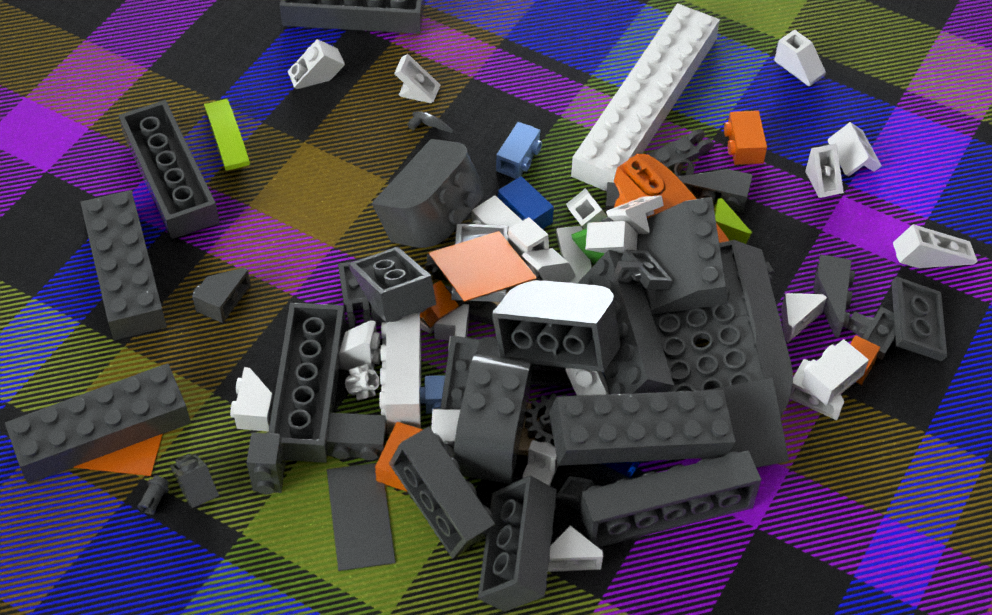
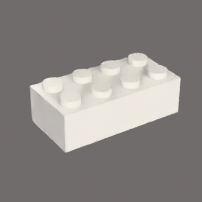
(401, 371)

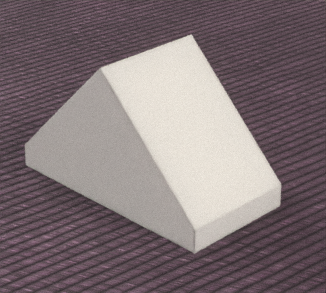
(824, 170)
(611, 236)
(800, 311)
(574, 553)

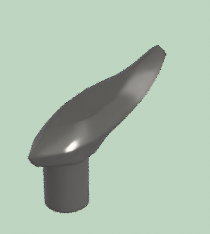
(429, 120)

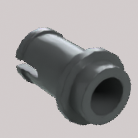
(157, 488)

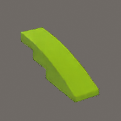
(226, 134)

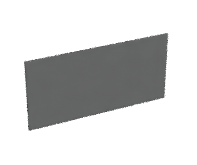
(360, 517)

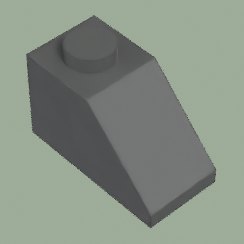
(221, 293)

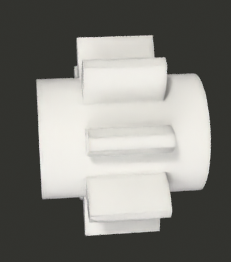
(362, 382)

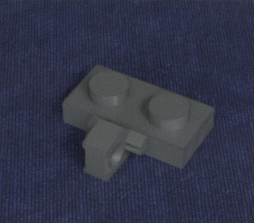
(643, 268)
(876, 330)

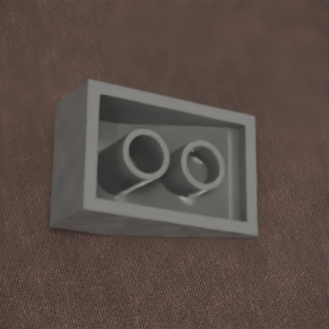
(394, 284)

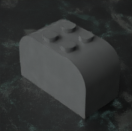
(430, 195)
(558, 325)
(492, 417)

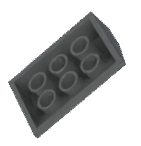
(689, 251)

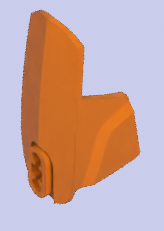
(636, 184)

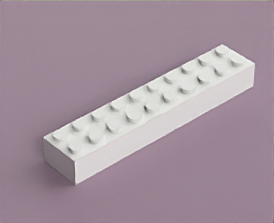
(645, 96)

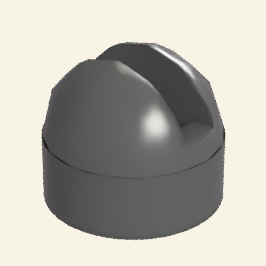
(678, 167)

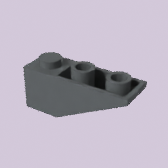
(724, 184)
(832, 280)

